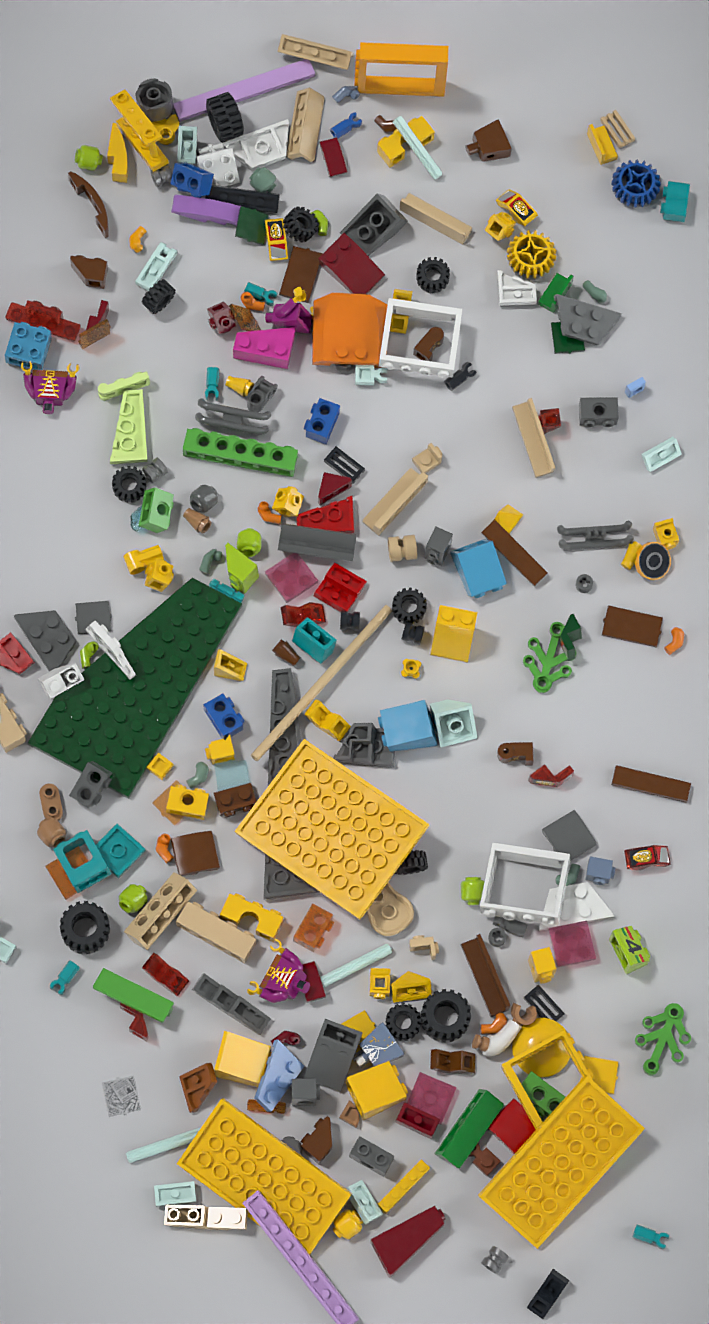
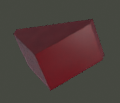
(332, 486)

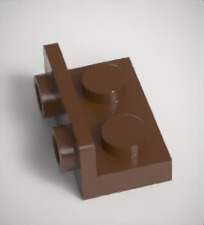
(235, 799)

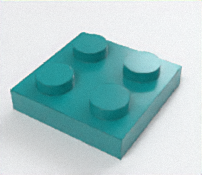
(119, 850)

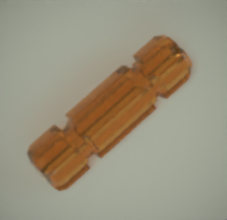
(253, 1105)

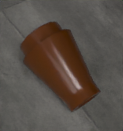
(286, 652)

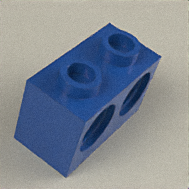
(192, 179)
(326, 422)
(219, 719)

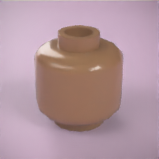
(51, 832)

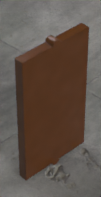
(300, 272)
(632, 626)

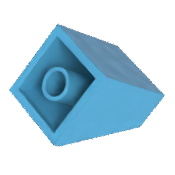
(479, 568)
(407, 727)

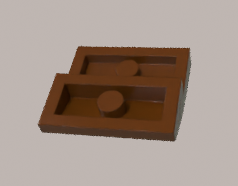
(195, 853)

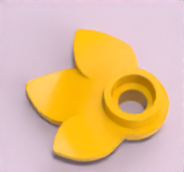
(167, 127)

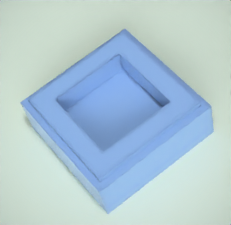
(635, 387)

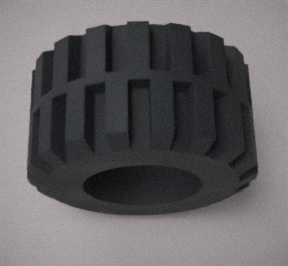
(224, 117)
(78, 912)
(452, 1000)

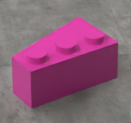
(265, 347)

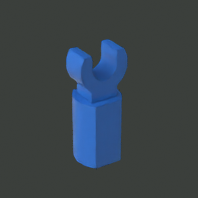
(345, 126)

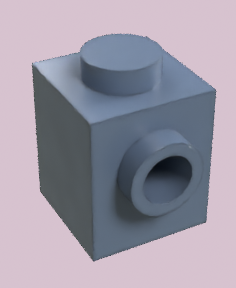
(600, 870)

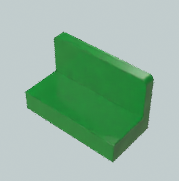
(558, 285)

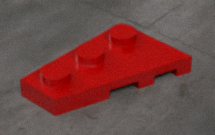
(333, 517)

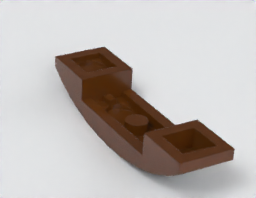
(81, 185)

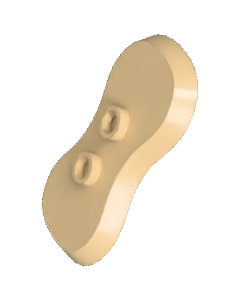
(390, 912)

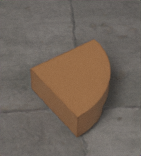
(350, 1114)

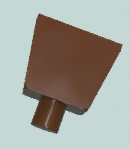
(490, 143)

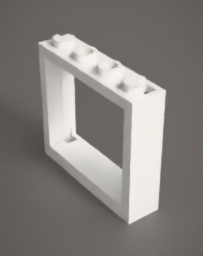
(423, 311)
(530, 856)

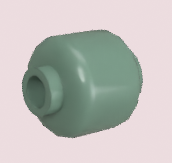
(263, 180)

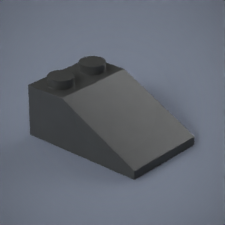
(375, 224)

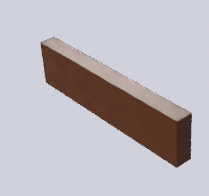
(514, 552)
(651, 783)

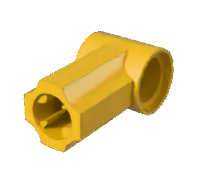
(138, 560)

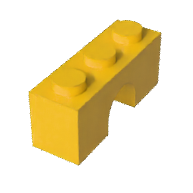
(390, 147)
(237, 908)

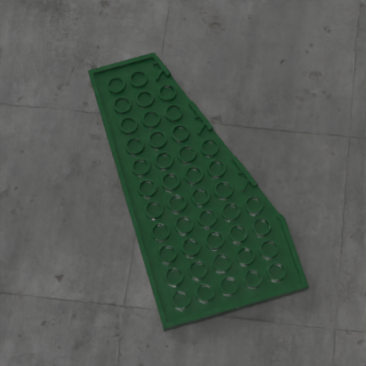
(126, 719)

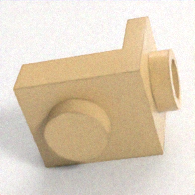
(421, 943)

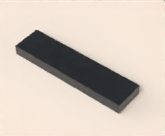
(246, 198)

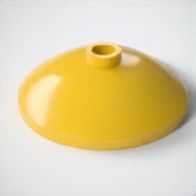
(547, 1061)

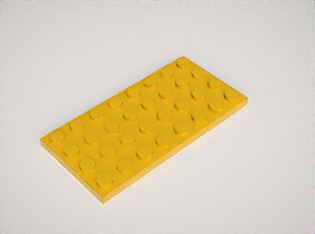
(241, 1157)
(561, 1161)

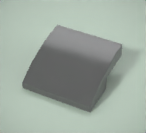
(569, 835)

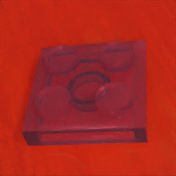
(291, 577)
(572, 943)
(431, 1096)

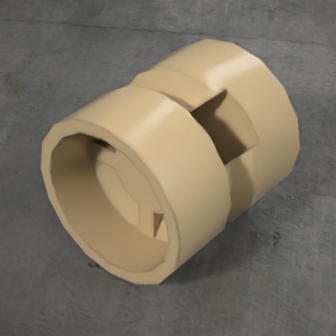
(402, 548)

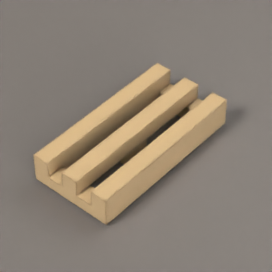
(610, 117)

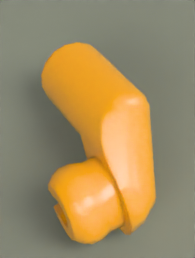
(134, 239)

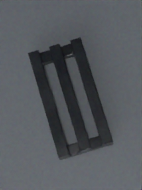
(361, 469)
(532, 993)

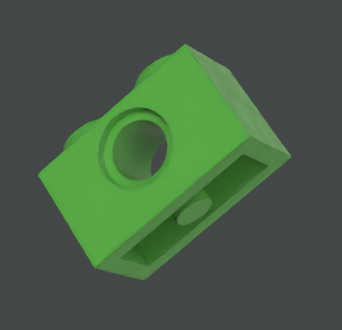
(155, 500)

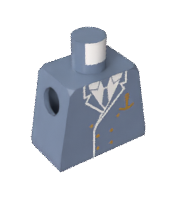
(378, 1048)

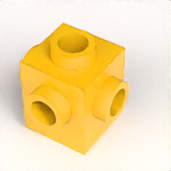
(500, 226)
(288, 501)
(159, 574)

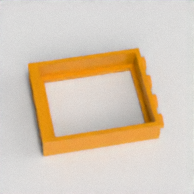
(401, 54)

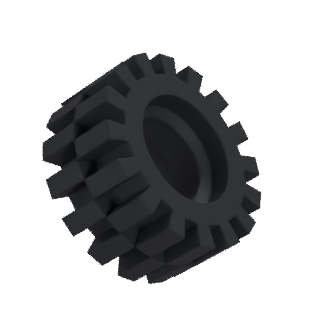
(295, 230)
(433, 265)
(158, 296)
(129, 494)
(409, 595)
(414, 863)
(406, 1010)

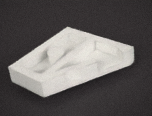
(515, 291)

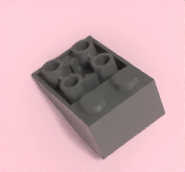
(333, 1055)

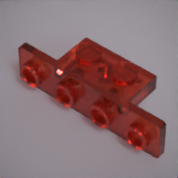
(40, 315)

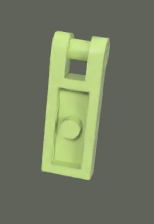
(117, 388)

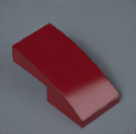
(333, 157)
(102, 314)
(316, 988)

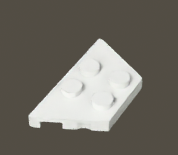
(261, 146)
(111, 647)
(578, 905)

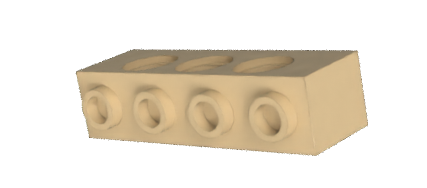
(160, 911)

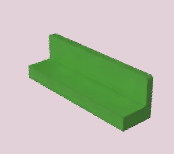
(133, 995)

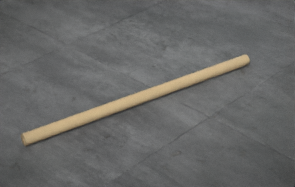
(321, 683)

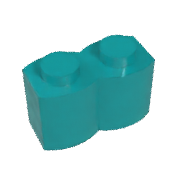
(675, 201)

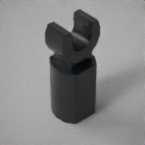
(459, 376)

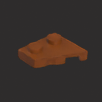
(198, 1085)

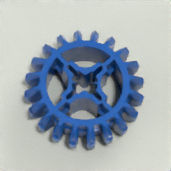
(637, 176)

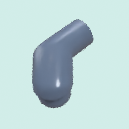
(346, 91)

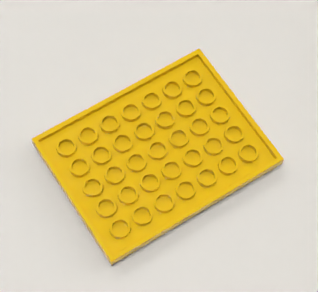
(332, 829)

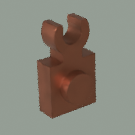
(484, 1160)

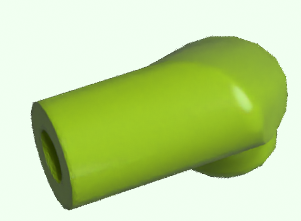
(323, 222)
(87, 652)

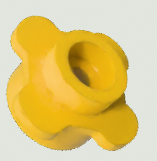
(415, 664)

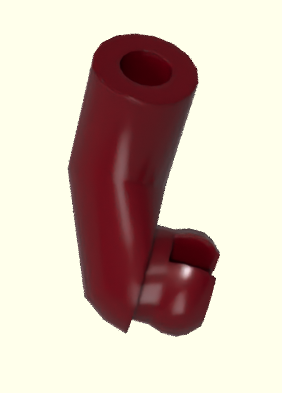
(288, 1037)

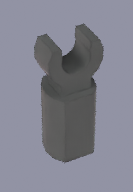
(512, 926)

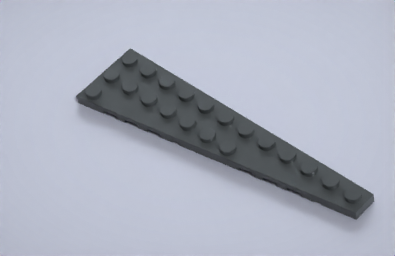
(277, 879)

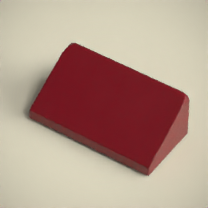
(417, 1120)

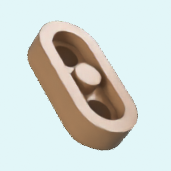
(51, 802)

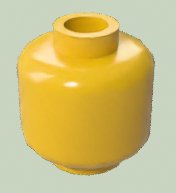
(347, 1224)

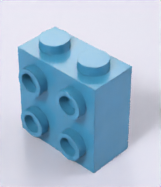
(27, 345)

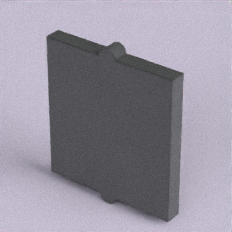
(92, 611)

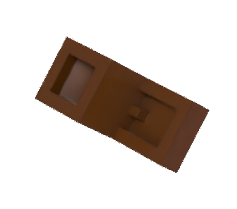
(452, 1062)

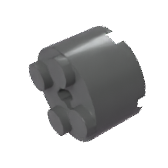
(155, 99)

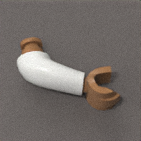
(497, 1043)

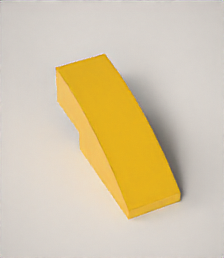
(117, 155)

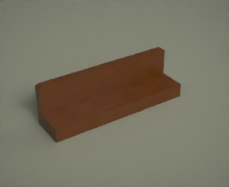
(485, 976)

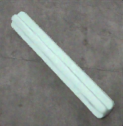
(417, 147)
(355, 965)
(161, 1146)

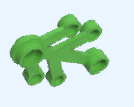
(548, 661)
(664, 1035)

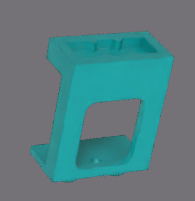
(88, 873)

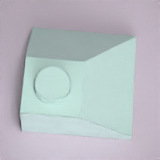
(453, 722)

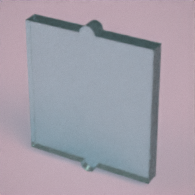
(231, 774)

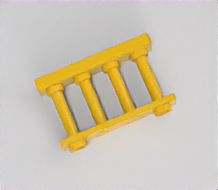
(139, 130)

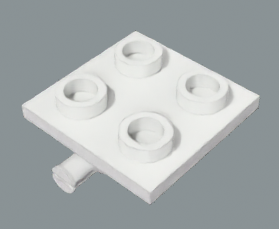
(220, 163)

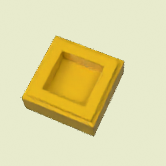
(160, 766)

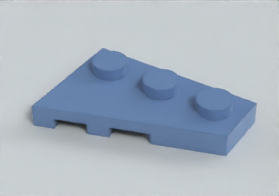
(278, 1076)

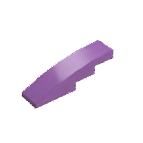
(205, 209)

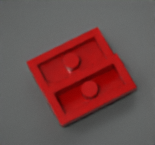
(340, 588)
(512, 1126)

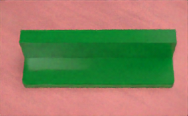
(469, 1128)

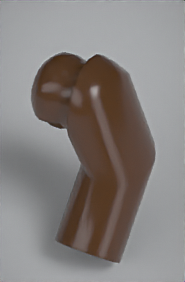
(386, 126)

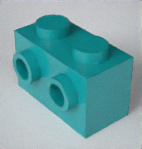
(314, 640)

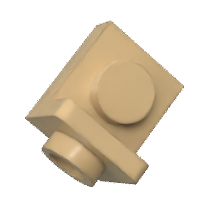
(428, 458)

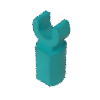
(260, 293)
(212, 382)
(65, 976)
(649, 1236)

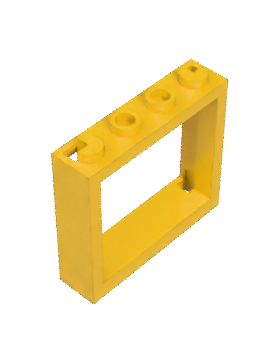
(576, 1057)

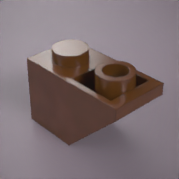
(90, 271)
(319, 1142)

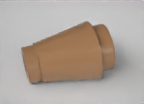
(197, 520)

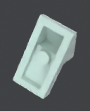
(187, 144)

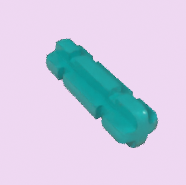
(223, 588)

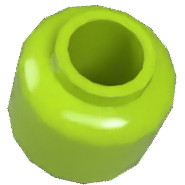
(88, 157)
(249, 542)
(472, 890)
(133, 898)

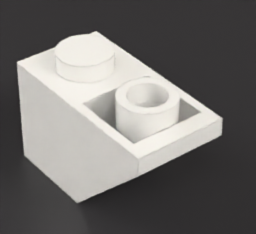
(60, 679)

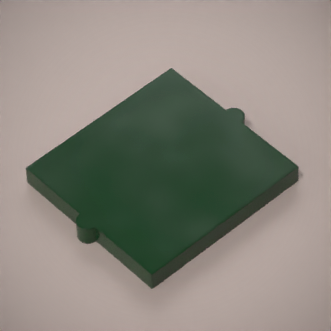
(251, 225)
(562, 343)

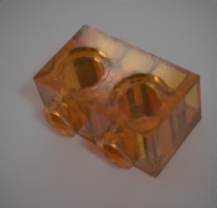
(310, 926)

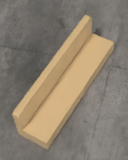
(315, 52)
(305, 124)
(435, 218)
(533, 438)
(395, 501)

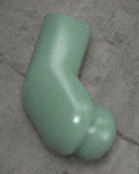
(595, 292)
(208, 558)
(200, 776)

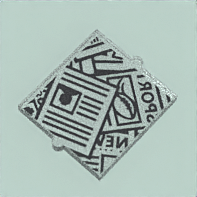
(121, 1096)

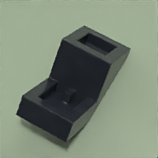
(548, 1294)

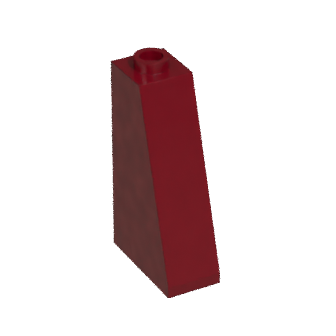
(406, 1239)

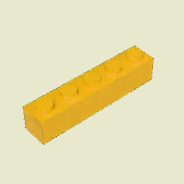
(403, 1186)

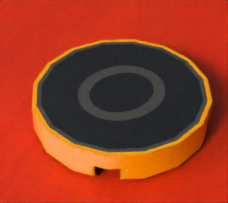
(652, 560)

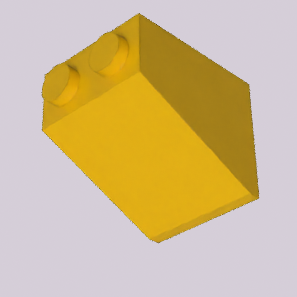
(453, 633)
(241, 1059)
(376, 1089)

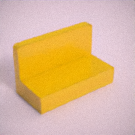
(601, 144)

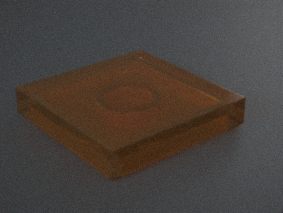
(76, 858)

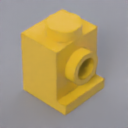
(664, 527)

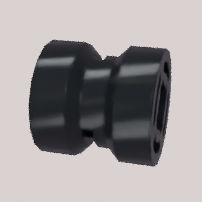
(345, 620)
(413, 633)

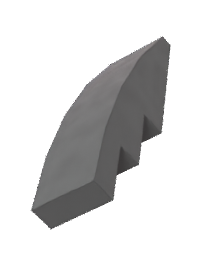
(231, 1004)

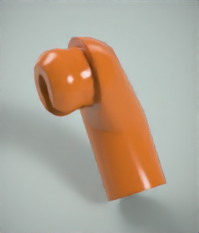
(250, 303)
(266, 514)
(678, 638)
(162, 848)
(499, 1022)

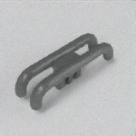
(232, 418)
(595, 536)

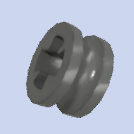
(579, 587)
(502, 934)

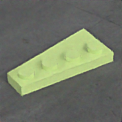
(130, 430)

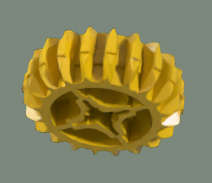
(517, 258)

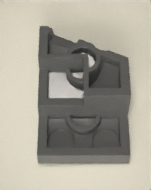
(365, 747)

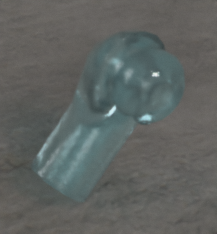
(134, 519)

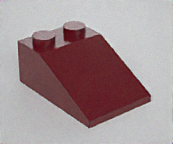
(350, 266)

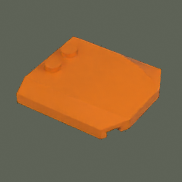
(348, 329)

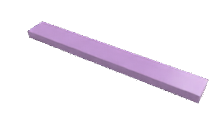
(247, 88)
(300, 1259)

